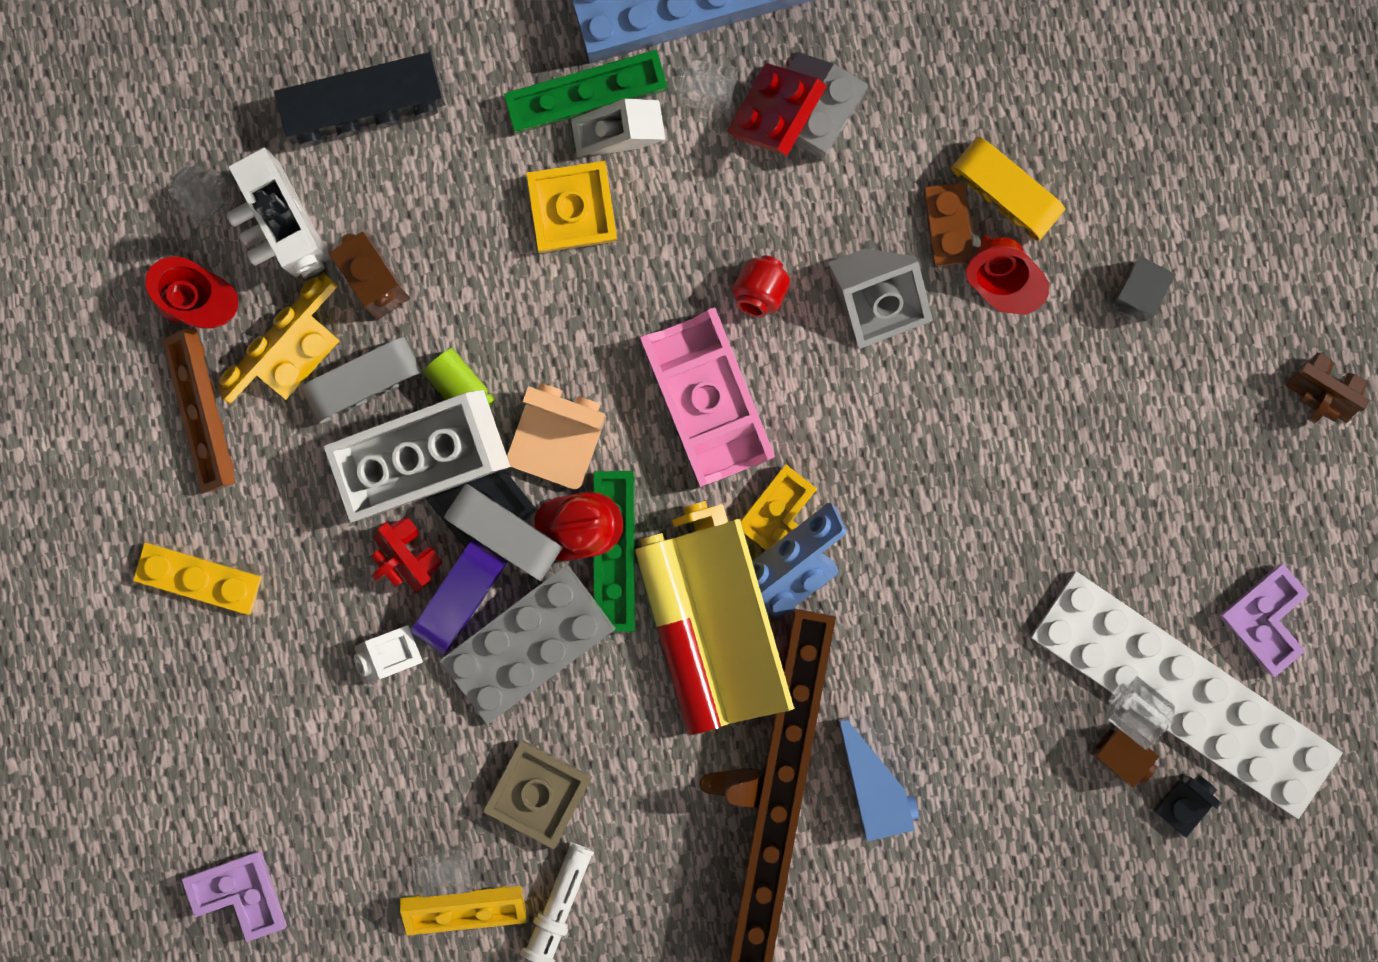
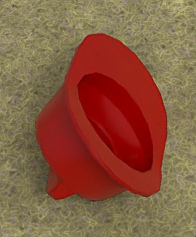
(1007, 276)
(190, 293)
(581, 523)

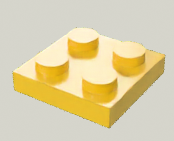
(572, 207)

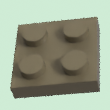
(537, 794)

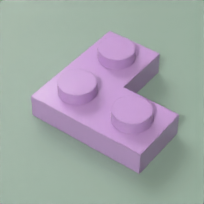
(1257, 616)
(245, 885)

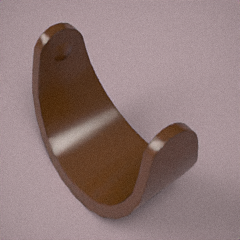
(738, 786)

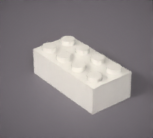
(417, 455)

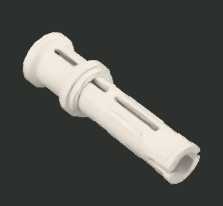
(551, 923)

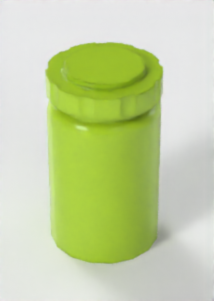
(454, 377)

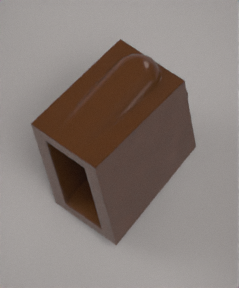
(368, 274)

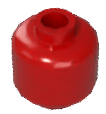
(761, 286)

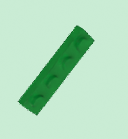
(585, 91)
(616, 568)

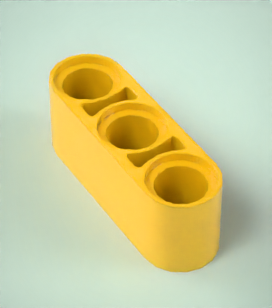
(1007, 185)

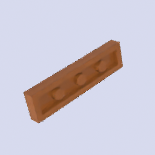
(199, 410)

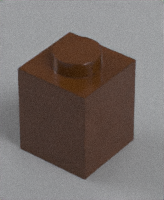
(1125, 757)

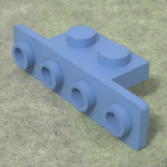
(797, 564)

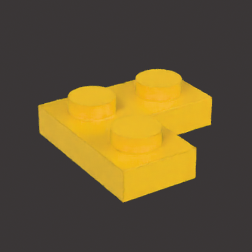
(776, 508)

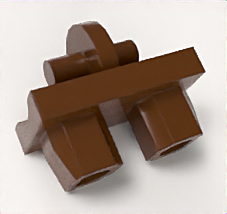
(1326, 394)

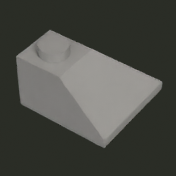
(880, 294)

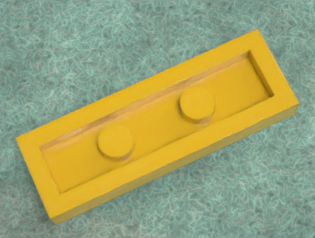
(197, 578)
(463, 910)

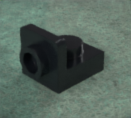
(1187, 803)

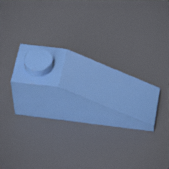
(879, 796)

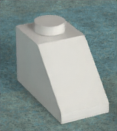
(618, 127)

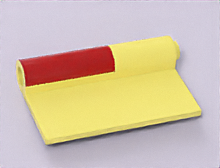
(713, 627)

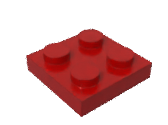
(776, 108)

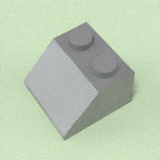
(834, 106)

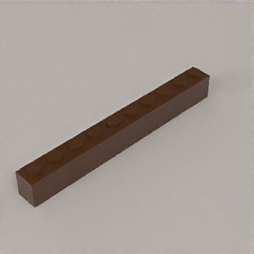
(782, 789)

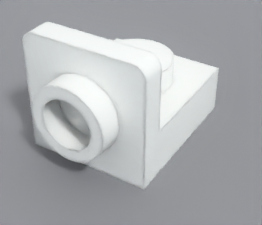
(386, 654)

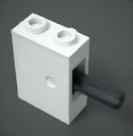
(278, 215)

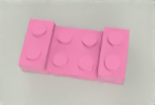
(707, 398)

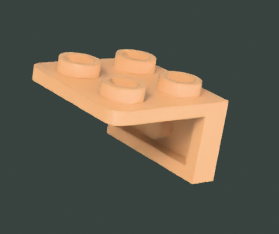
(556, 436)

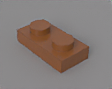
(949, 224)

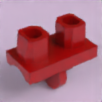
(393, 543)

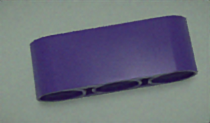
(459, 596)

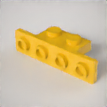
(288, 349)

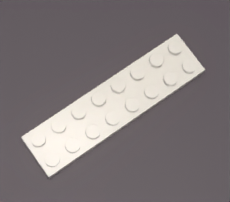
(1211, 707)

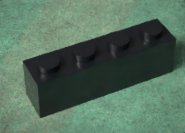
(360, 99)

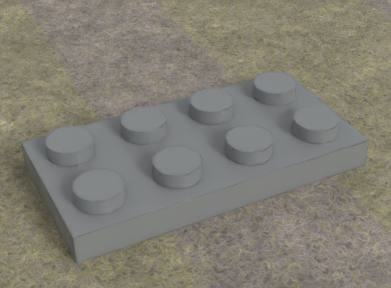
(527, 644)

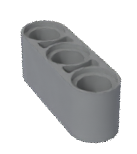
(361, 378)
(503, 532)

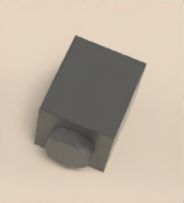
(1142, 290)

